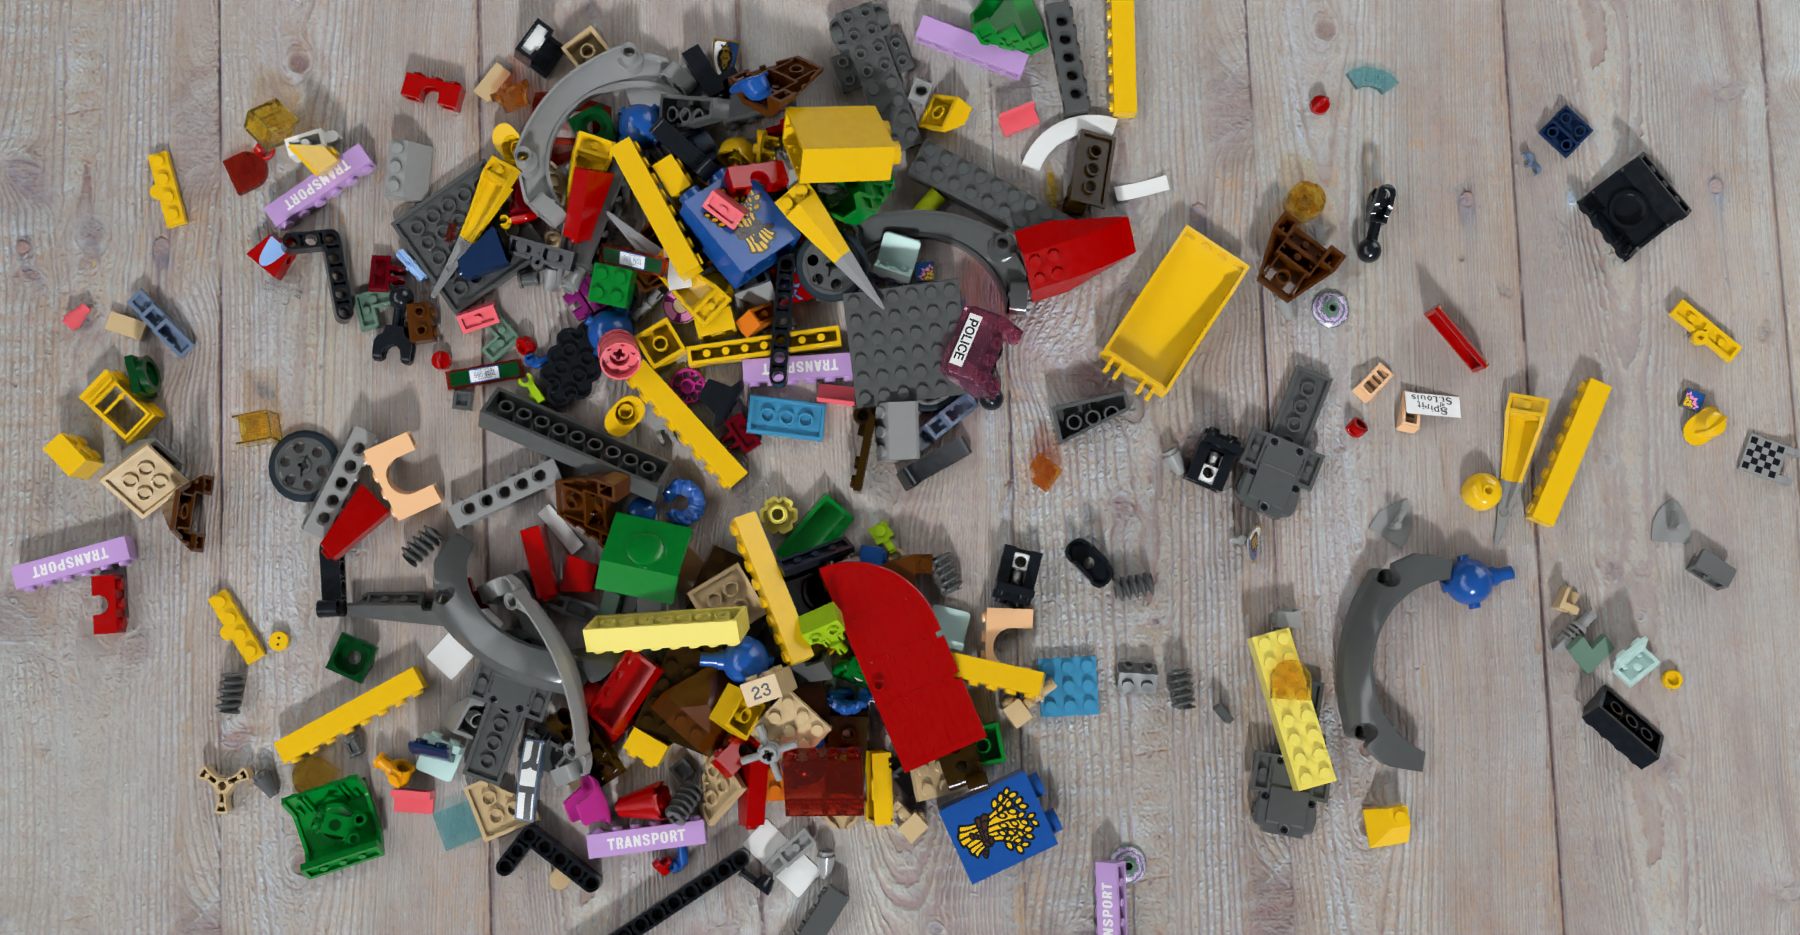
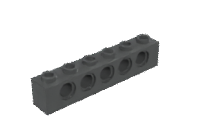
(1064, 12)

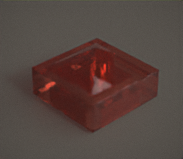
(450, 232)

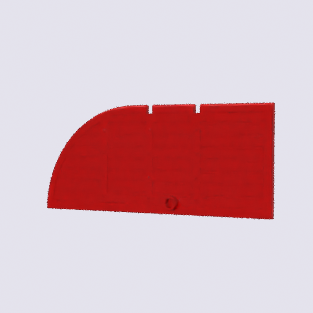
(904, 662)

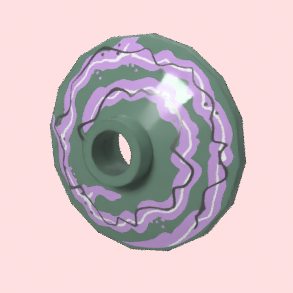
(1324, 315)
(1135, 857)

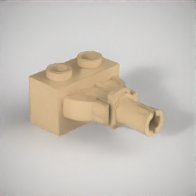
(1017, 709)
(912, 822)

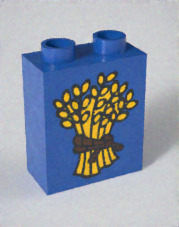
(755, 242)
(1000, 824)

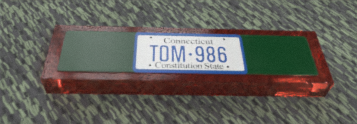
(634, 260)
(485, 374)

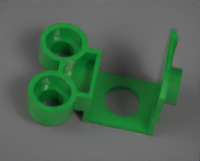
(347, 826)

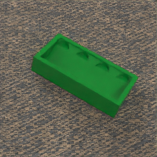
(819, 525)

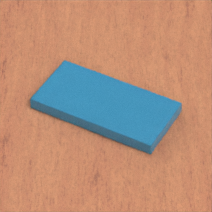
(786, 418)

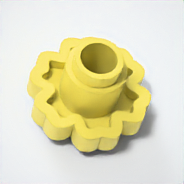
(778, 515)

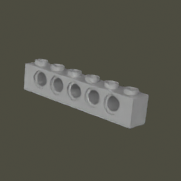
(355, 435)
(459, 507)

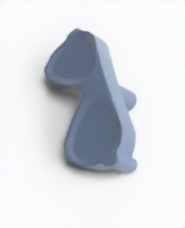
(1530, 159)

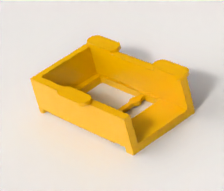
(103, 386)
(878, 788)

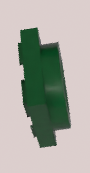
(597, 114)
(143, 376)
(339, 658)

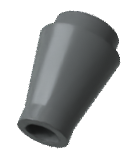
(266, 783)

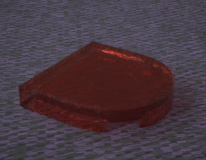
(246, 171)

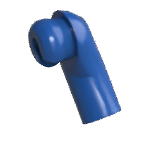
(535, 361)
(680, 861)

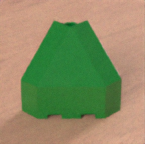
(1009, 25)
(862, 201)

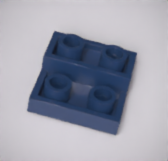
(1565, 131)
(438, 751)

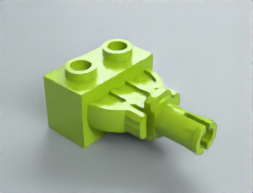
(824, 627)

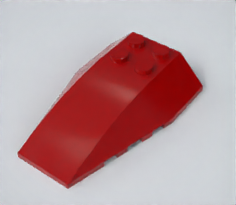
(1071, 251)

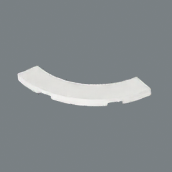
(1064, 131)

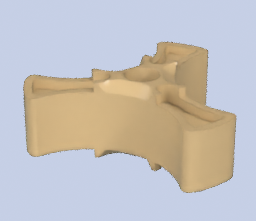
(224, 785)

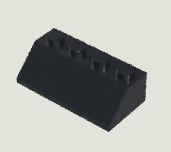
(1623, 727)

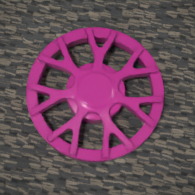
(687, 385)

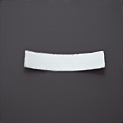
(1142, 188)
(560, 529)

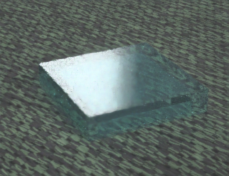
(457, 825)

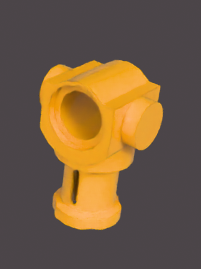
(398, 770)

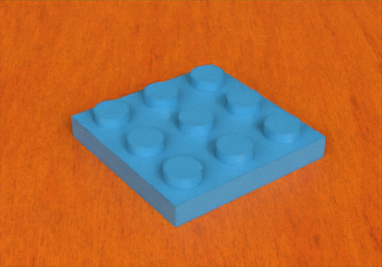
(1075, 688)

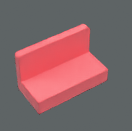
(1018, 119)
(725, 208)
(478, 317)
(836, 395)
(413, 800)

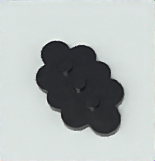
(570, 367)

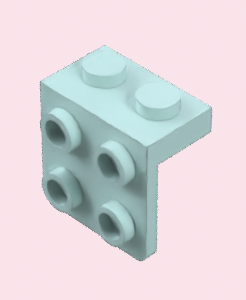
(897, 257)
(953, 626)
(1635, 662)
(439, 768)

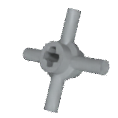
(773, 747)

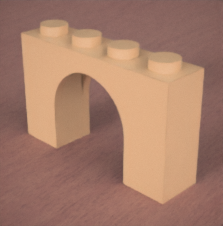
(402, 502)
(998, 620)

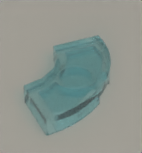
(1373, 78)

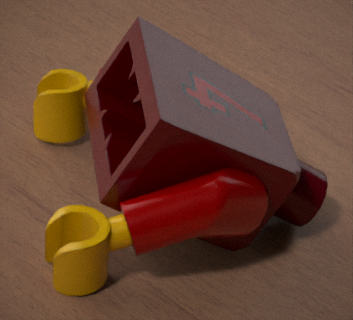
(518, 209)

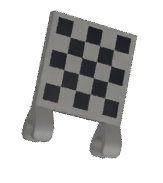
(1765, 459)

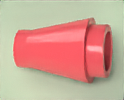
(76, 317)

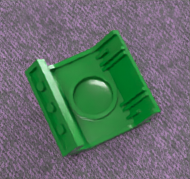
(643, 558)
(328, 852)

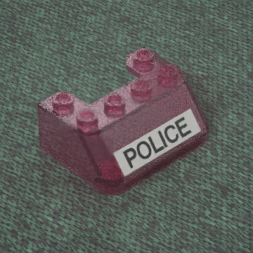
(975, 351)

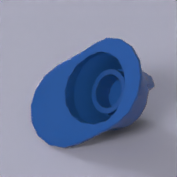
(753, 87)

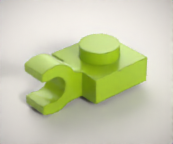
(535, 392)
(882, 535)

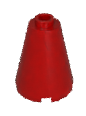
(645, 802)

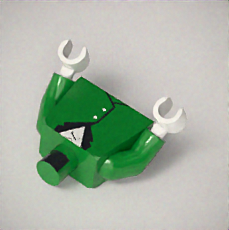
(849, 671)

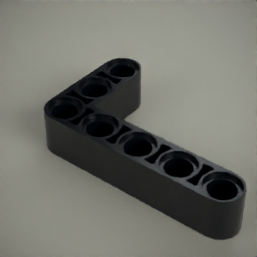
(331, 267)
(550, 856)

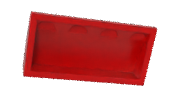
(1456, 338)
(624, 691)

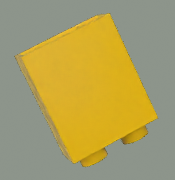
(839, 144)

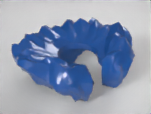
(693, 494)
(850, 706)

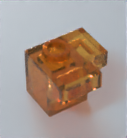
(512, 96)
(1045, 471)

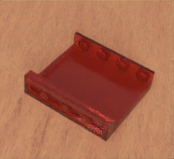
(823, 782)

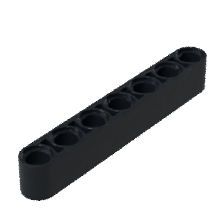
(782, 330)

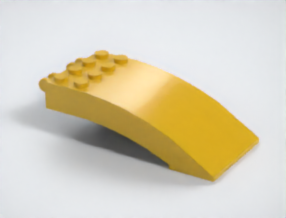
(1173, 312)

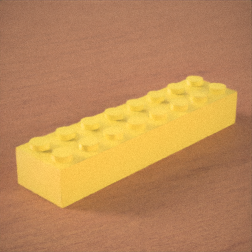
(666, 629)
(1292, 720)

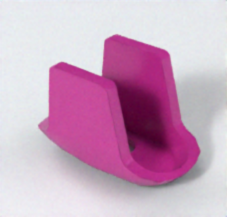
(588, 803)

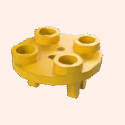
(762, 146)

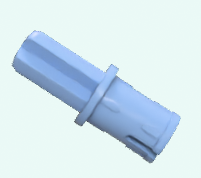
(411, 265)

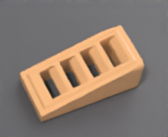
(1364, 391)
(1406, 423)

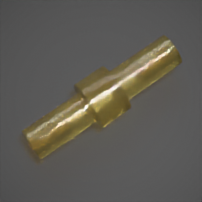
(1051, 190)

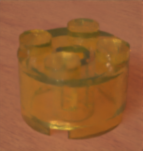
(1308, 192)

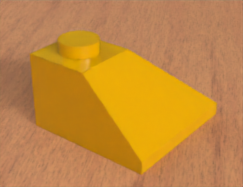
(944, 113)
(317, 158)
(1387, 825)

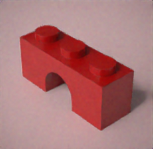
(418, 86)
(771, 174)
(114, 618)
(728, 759)

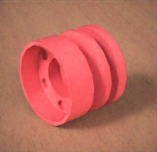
(619, 364)

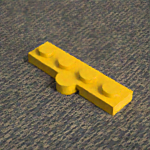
(167, 189)
(1704, 331)
(236, 627)

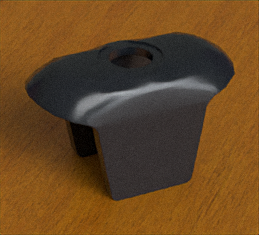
(720, 398)
(1100, 573)

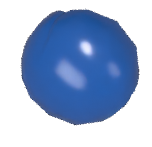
(642, 508)

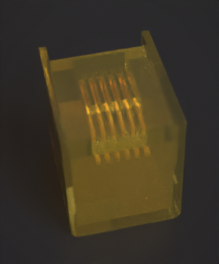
(270, 124)
(259, 428)

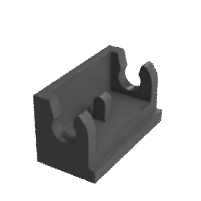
(1711, 569)

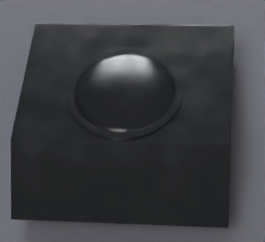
(1633, 206)
(802, 573)

